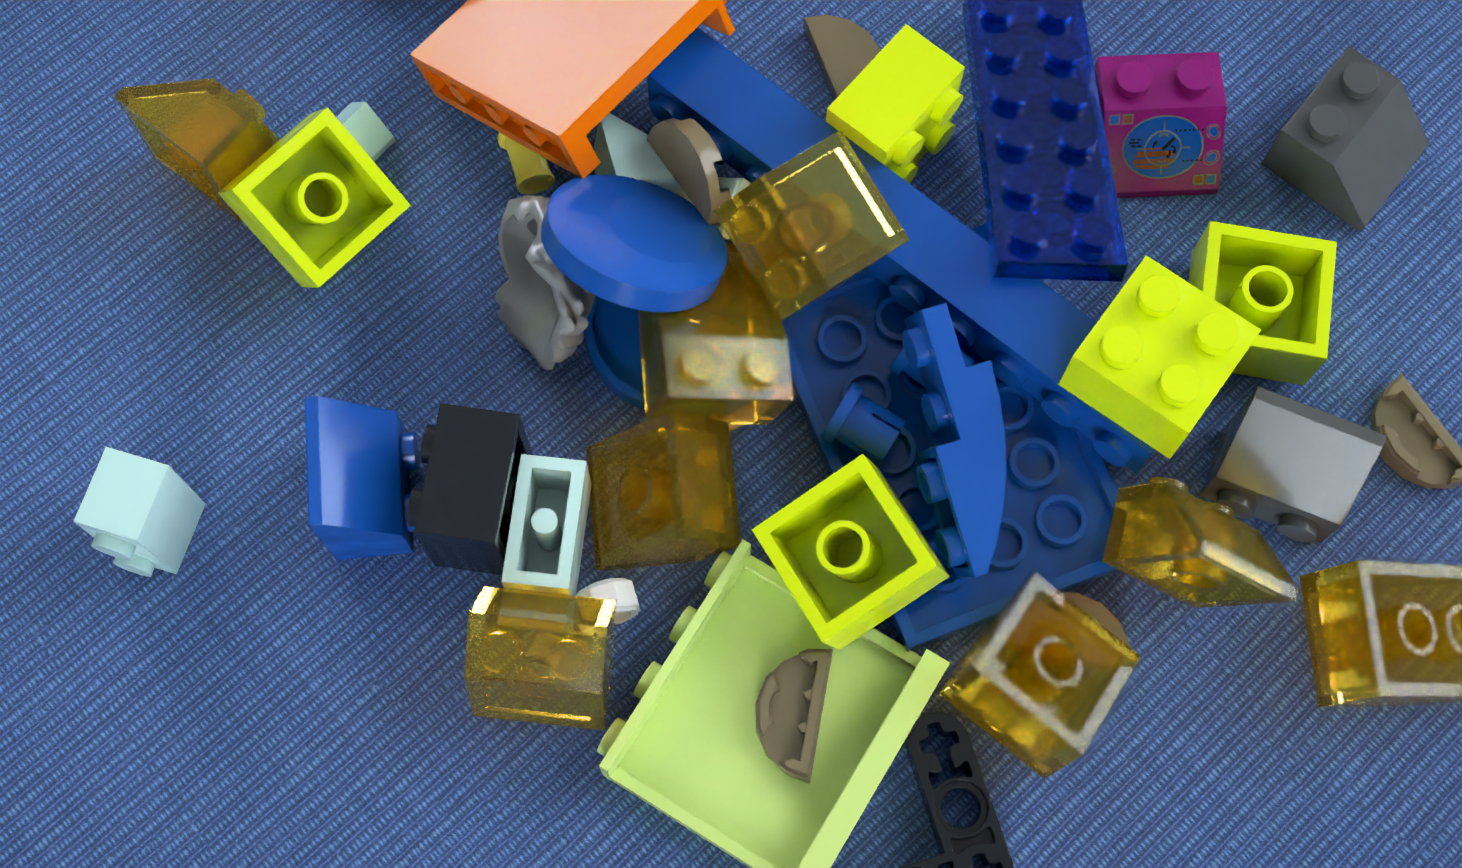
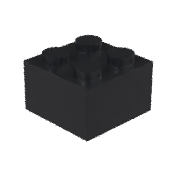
(468, 487)

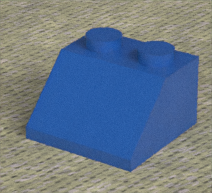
(359, 478)

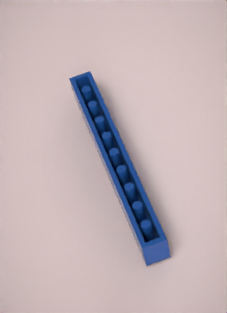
(1011, 321)

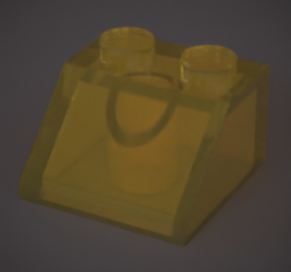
(199, 131)
(811, 225)
(663, 493)
(1193, 548)
(540, 657)
(1041, 677)

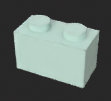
(139, 513)
(547, 525)

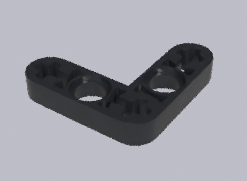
(955, 845)

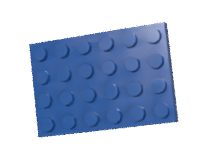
(1055, 483)

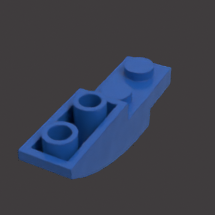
(969, 468)

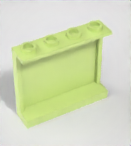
(695, 735)

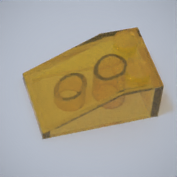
(719, 357)
(1385, 633)

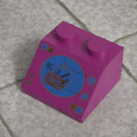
(1163, 122)

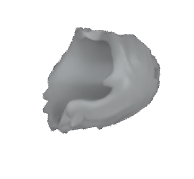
(538, 300)

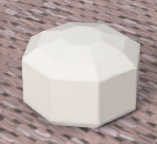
(615, 589)

